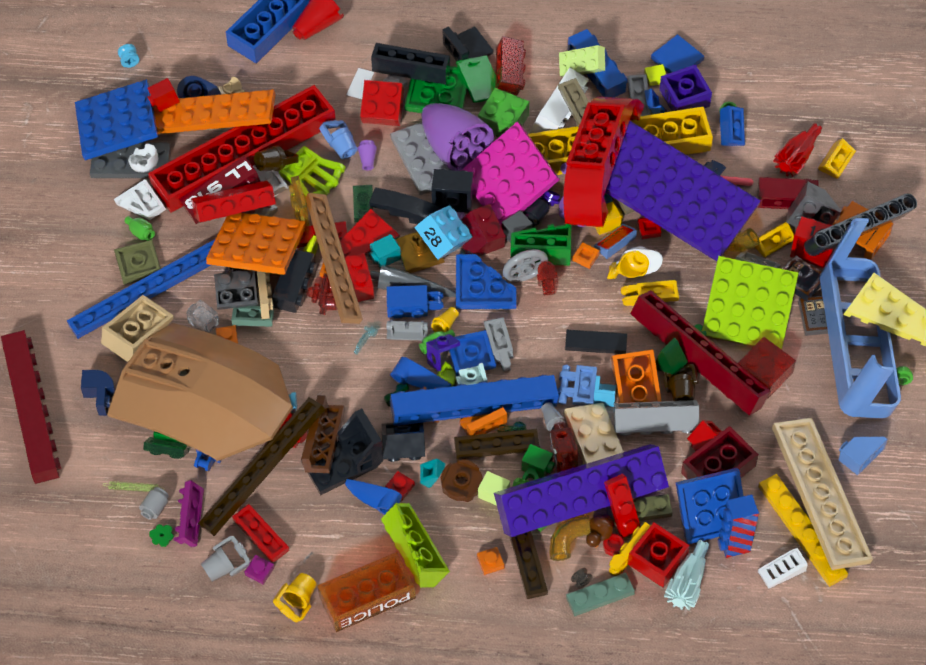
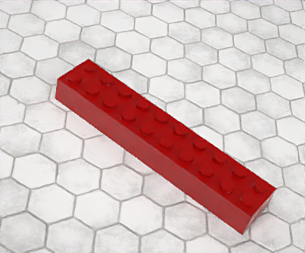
(291, 124)

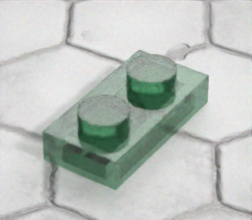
(361, 198)
(158, 447)

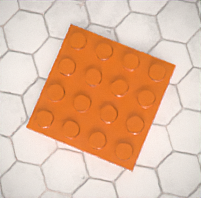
(256, 243)

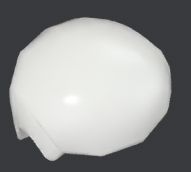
(144, 159)

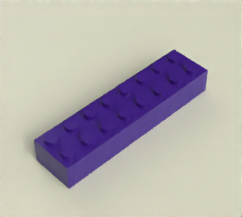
(578, 490)

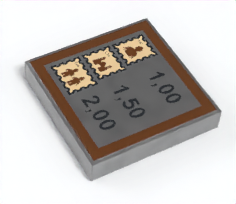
(813, 316)

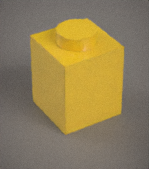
(613, 219)

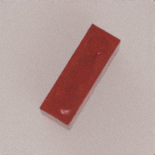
(510, 66)

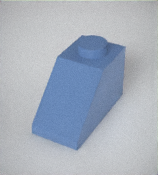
(861, 452)

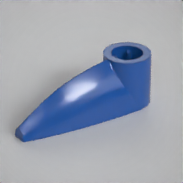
(414, 374)
(373, 495)

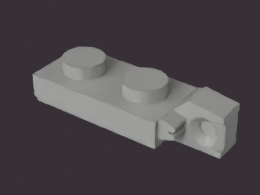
(499, 342)

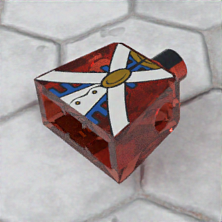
(563, 442)

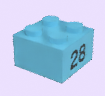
(443, 232)

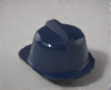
(195, 87)

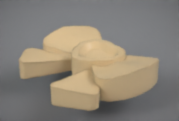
(232, 86)

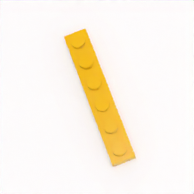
(800, 527)

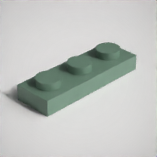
(600, 594)

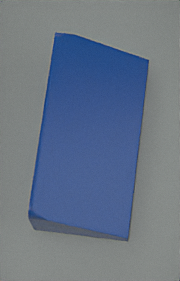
(732, 126)

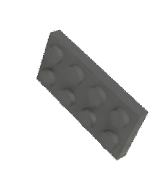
(117, 166)

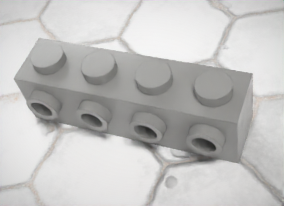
(656, 416)

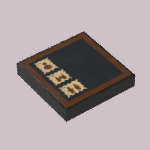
(808, 277)

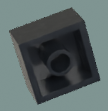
(453, 189)

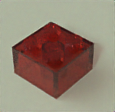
(768, 364)

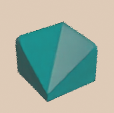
(431, 471)

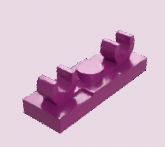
(190, 514)

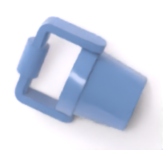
(341, 139)

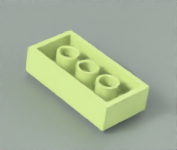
(583, 60)

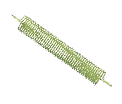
(124, 486)

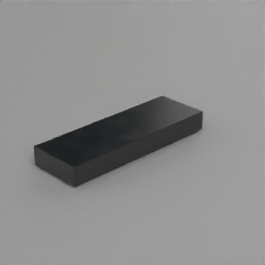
(596, 341)

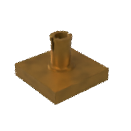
(416, 253)

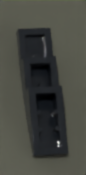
(402, 205)

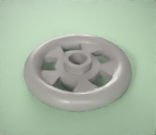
(525, 265)

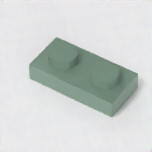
(251, 317)

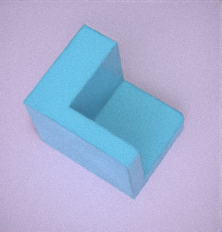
(604, 393)

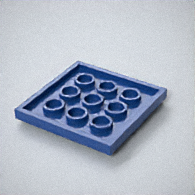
(115, 120)

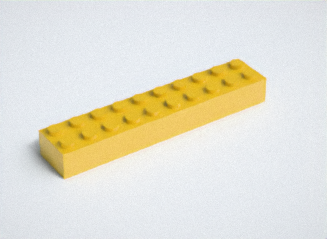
(681, 129)

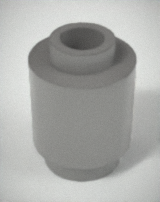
(154, 503)

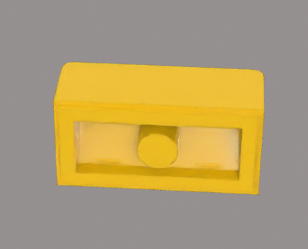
(837, 158)
(775, 239)

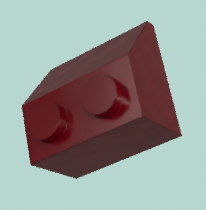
(485, 231)

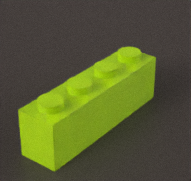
(415, 545)

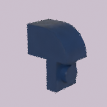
(100, 386)

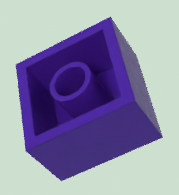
(685, 89)

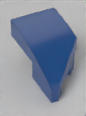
(653, 102)

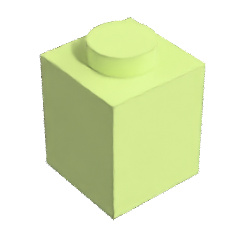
(490, 484)

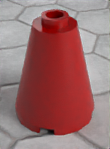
(316, 17)

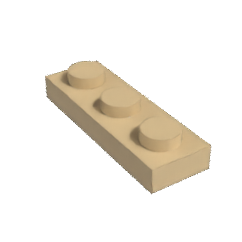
(264, 293)

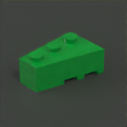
(551, 240)

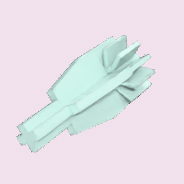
(685, 586)

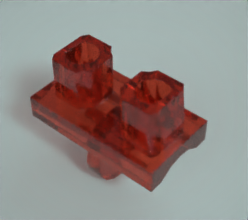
(547, 277)
(325, 301)

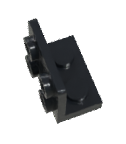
(466, 44)

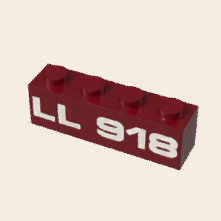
(235, 175)

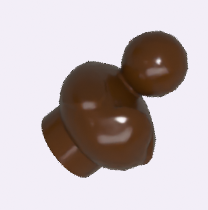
(600, 529)

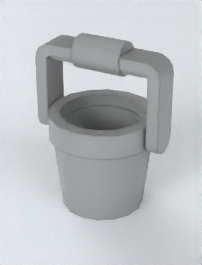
(220, 565)

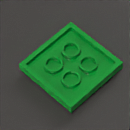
(424, 93)

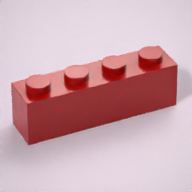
(233, 201)

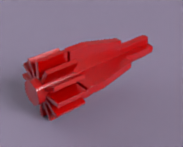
(797, 151)

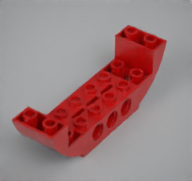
(594, 158)

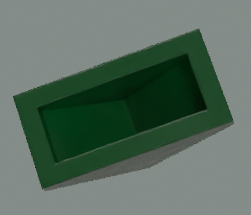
(671, 358)

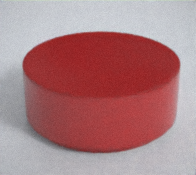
(613, 544)

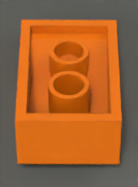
(636, 377)

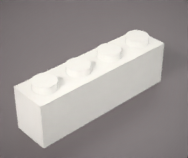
(556, 109)

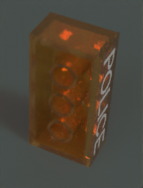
(366, 591)

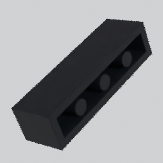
(410, 63)

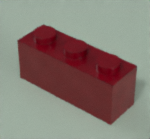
(780, 192)

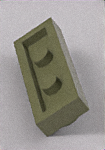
(649, 508)

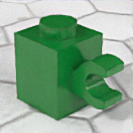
(537, 463)

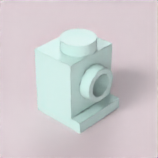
(472, 375)

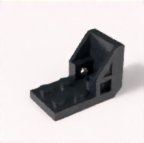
(355, 454)

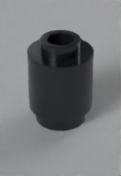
(537, 211)

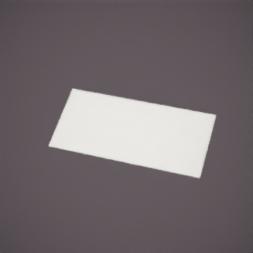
(357, 84)

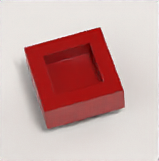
(648, 229)
(401, 484)

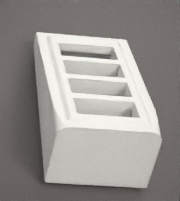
(779, 562)

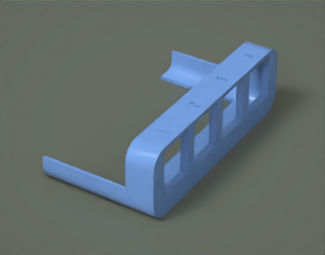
(856, 396)

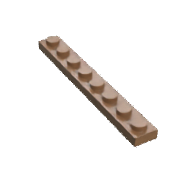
(333, 259)

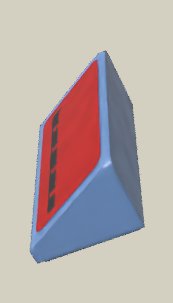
(616, 240)

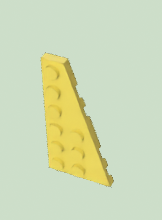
(889, 309)

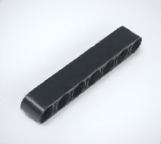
(878, 217)

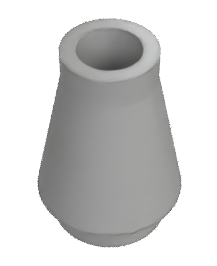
(552, 416)

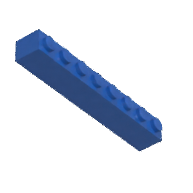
(473, 399)

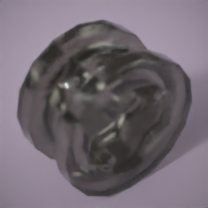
(581, 578)

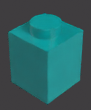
(385, 251)

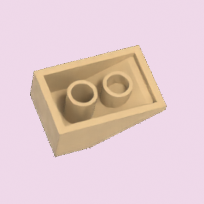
(133, 325)

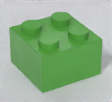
(503, 111)

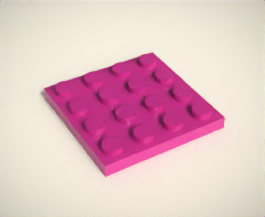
(511, 173)

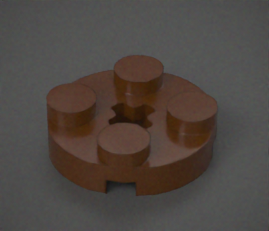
(465, 491)

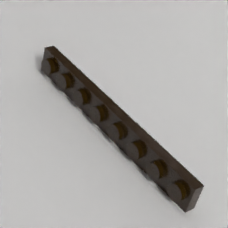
(261, 466)

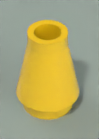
(445, 320)

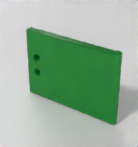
(478, 77)

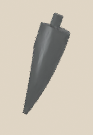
(394, 277)

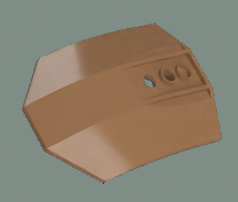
(222, 404)

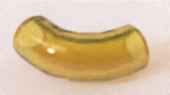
(744, 241)
(565, 534)

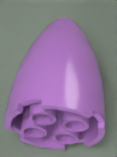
(455, 134)

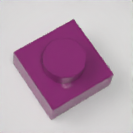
(259, 569)

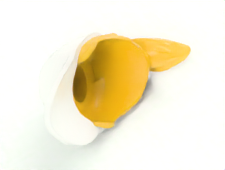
(635, 263)

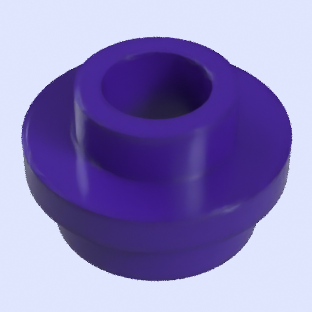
(551, 197)

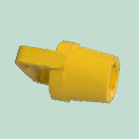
(297, 595)

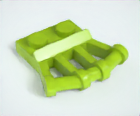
(310, 163)

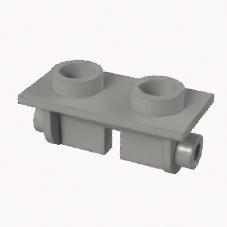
(406, 330)

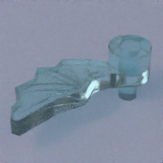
(371, 332)

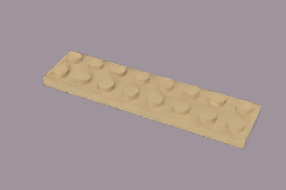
(822, 494)

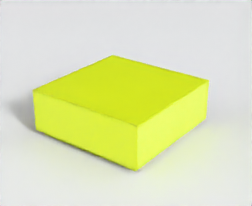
(654, 74)

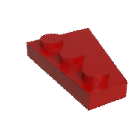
(366, 231)

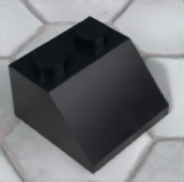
(403, 441)

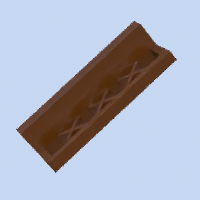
(315, 440)

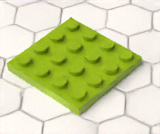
(749, 302)

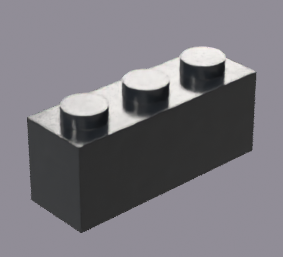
(291, 286)

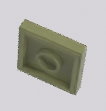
(137, 261)

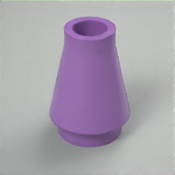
(367, 154)

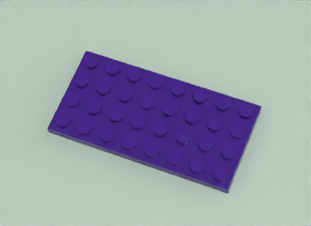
(679, 193)

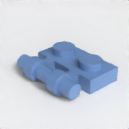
(584, 385)

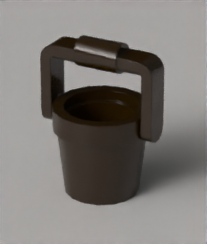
(274, 159)
(682, 384)

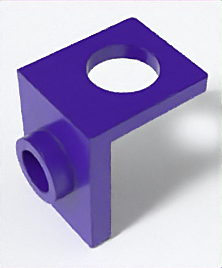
(438, 346)

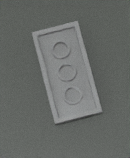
(417, 156)

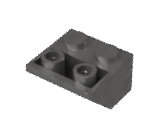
(815, 204)
(236, 289)

